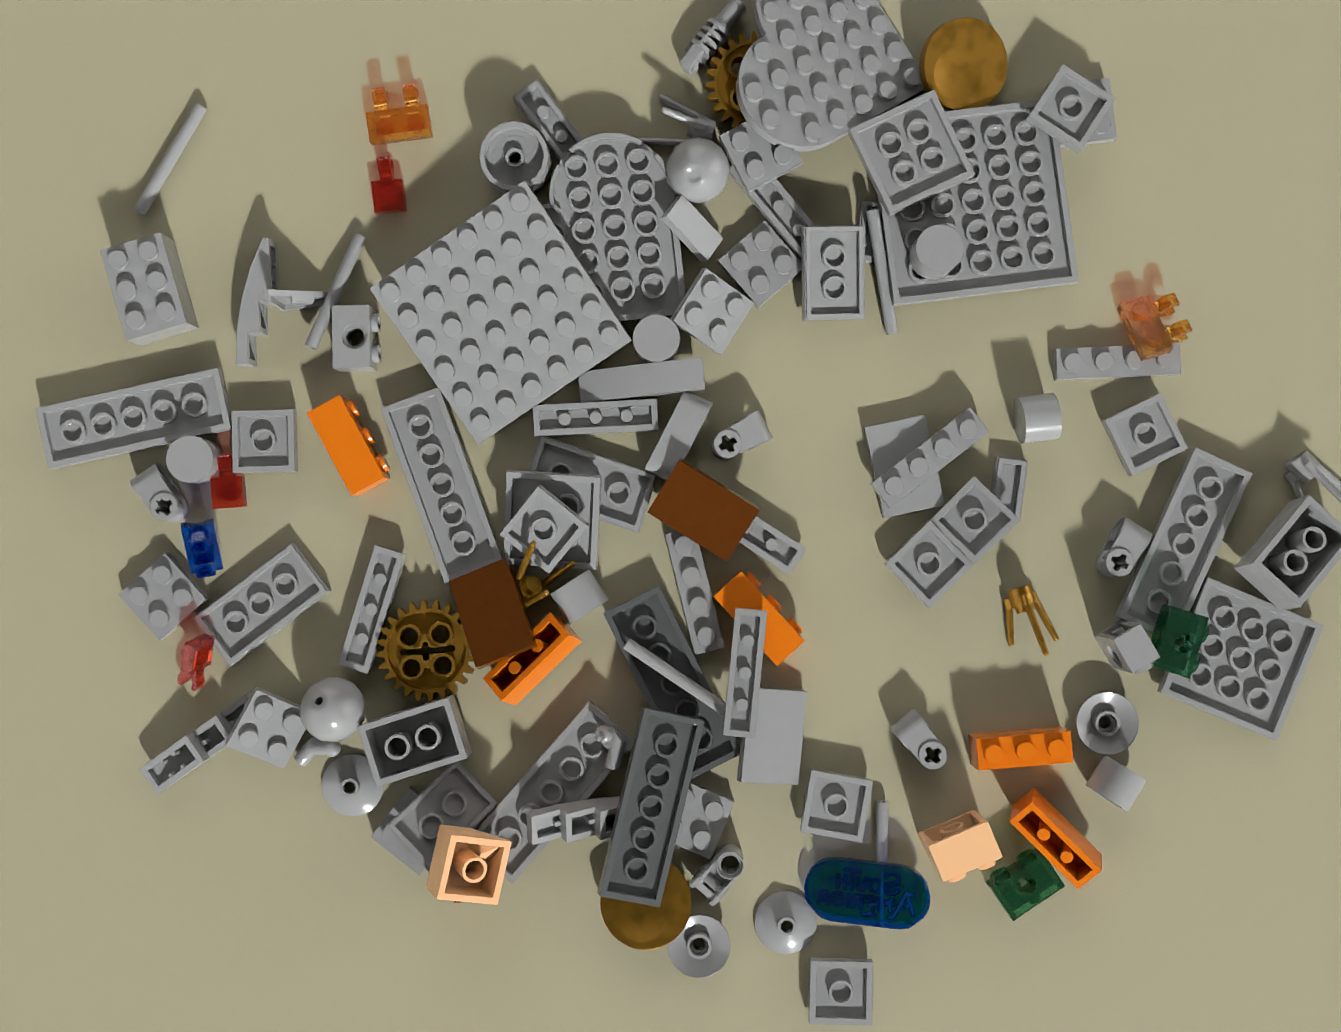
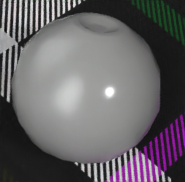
(698, 170)
(332, 709)

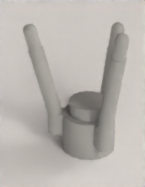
(699, 125)
(1306, 468)

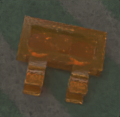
(399, 123)
(1146, 329)

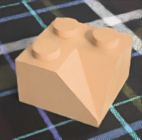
(960, 846)
(468, 865)

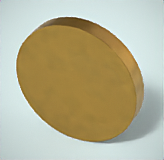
(963, 63)
(647, 925)

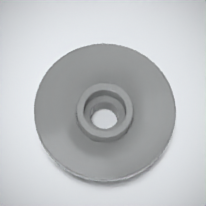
(1121, 726)
(351, 769)
(779, 908)
(704, 960)

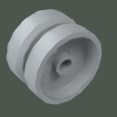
(508, 143)

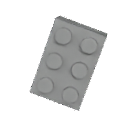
(149, 289)
(1293, 553)
(415, 740)

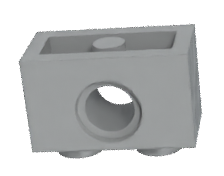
(346, 322)
(1127, 647)

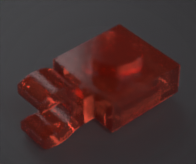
(388, 192)
(227, 489)
(195, 657)

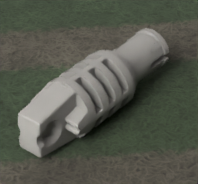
(711, 37)

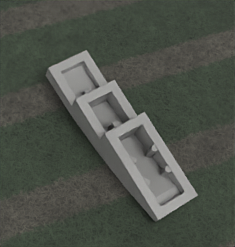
(253, 308)
(642, 380)
(193, 749)
(572, 820)

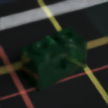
(1188, 628)
(1040, 885)

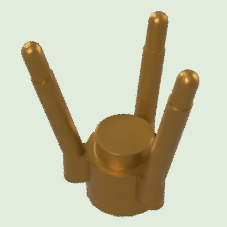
(531, 586)
(1026, 600)

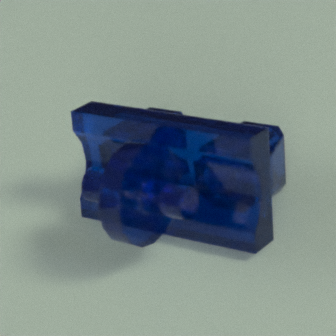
(202, 548)

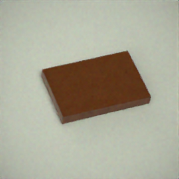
(703, 510)
(492, 613)

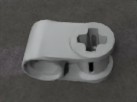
(745, 434)
(157, 490)
(1125, 543)
(917, 736)
(714, 878)

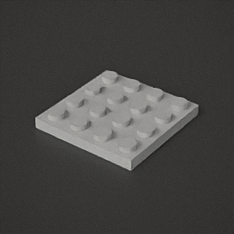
(1248, 660)

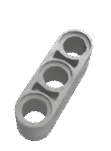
(678, 434)

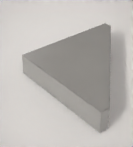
(294, 299)

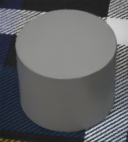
(936, 251)
(656, 339)
(1037, 418)
(193, 459)
(579, 597)
(1116, 783)

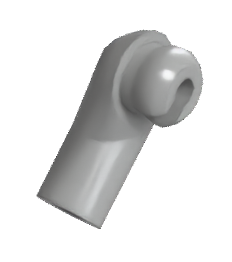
(613, 743)
(316, 747)

